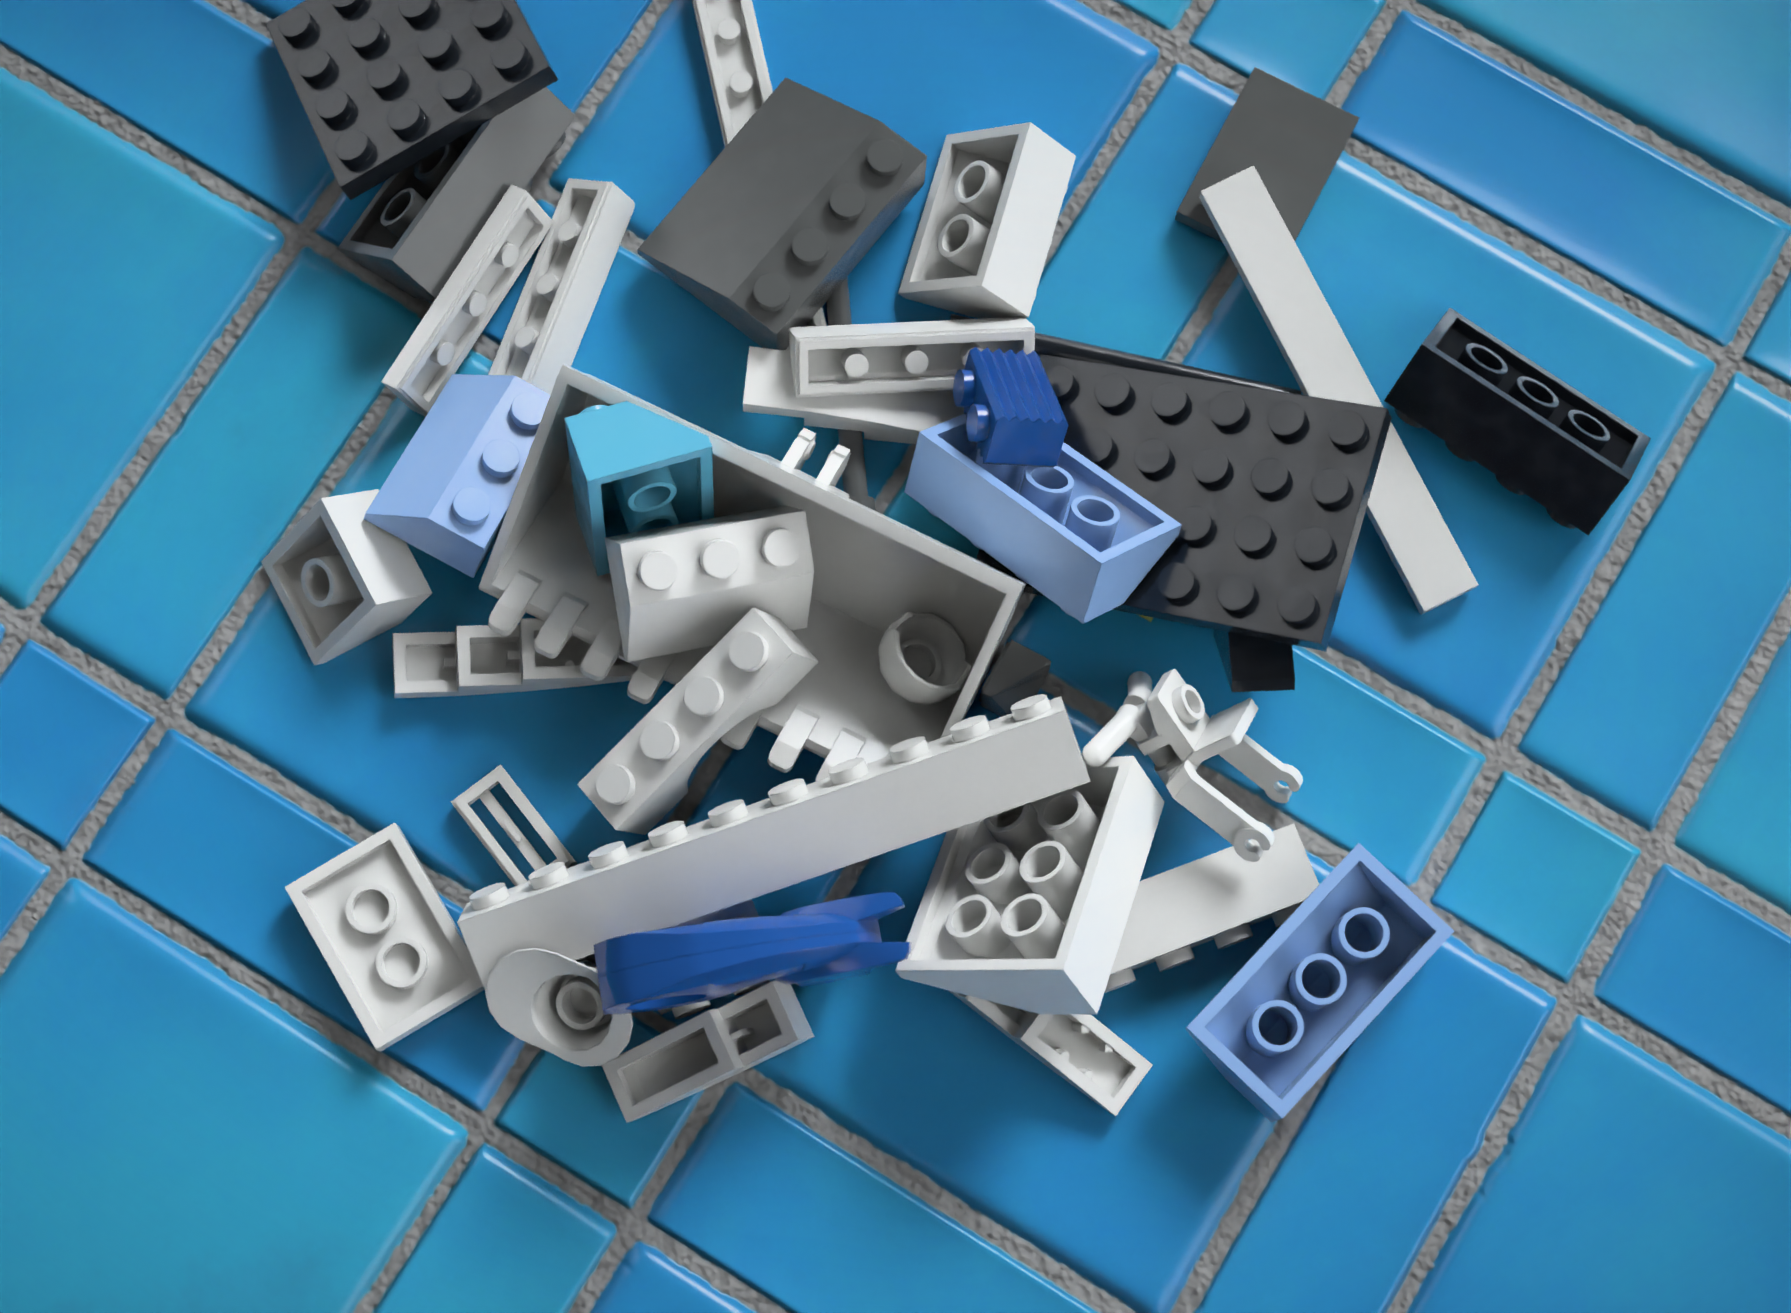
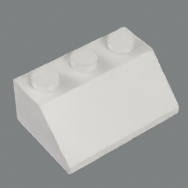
(988, 222)
(699, 578)

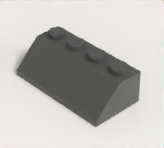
(437, 206)

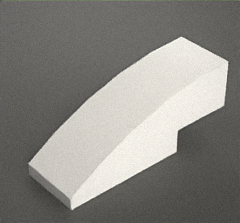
(707, 1050)

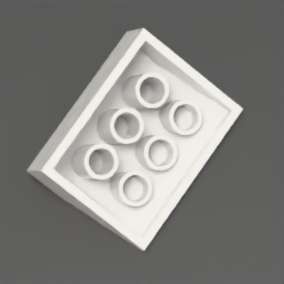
(1038, 895)

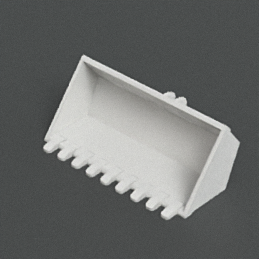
(863, 581)

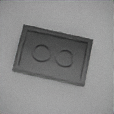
(1288, 140)

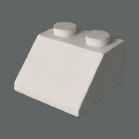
(343, 577)

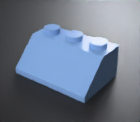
(461, 469)

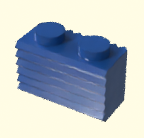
(1010, 408)

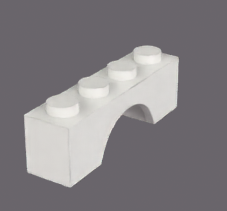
(734, 680)

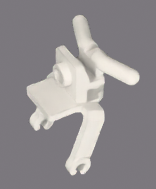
(1179, 736)

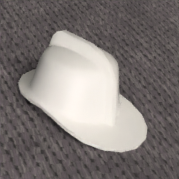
(556, 1006)

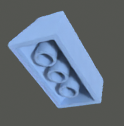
(1056, 528)
(1317, 983)

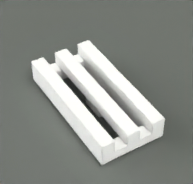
(481, 790)

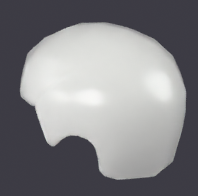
(923, 658)

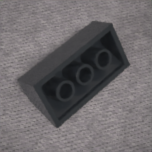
(1518, 422)

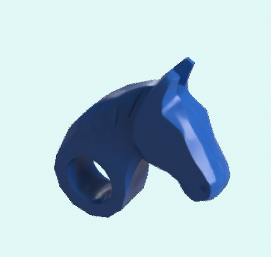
(723, 956)

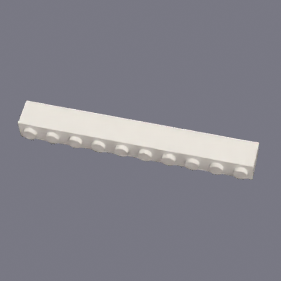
(782, 838)

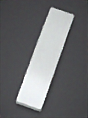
(880, 416)
(485, 662)
(1072, 1047)

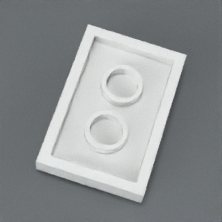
(386, 936)

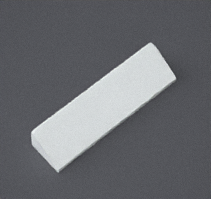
(564, 282)
(896, 355)

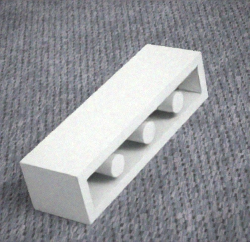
(1211, 901)

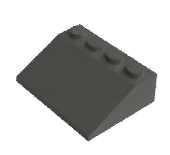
(786, 212)

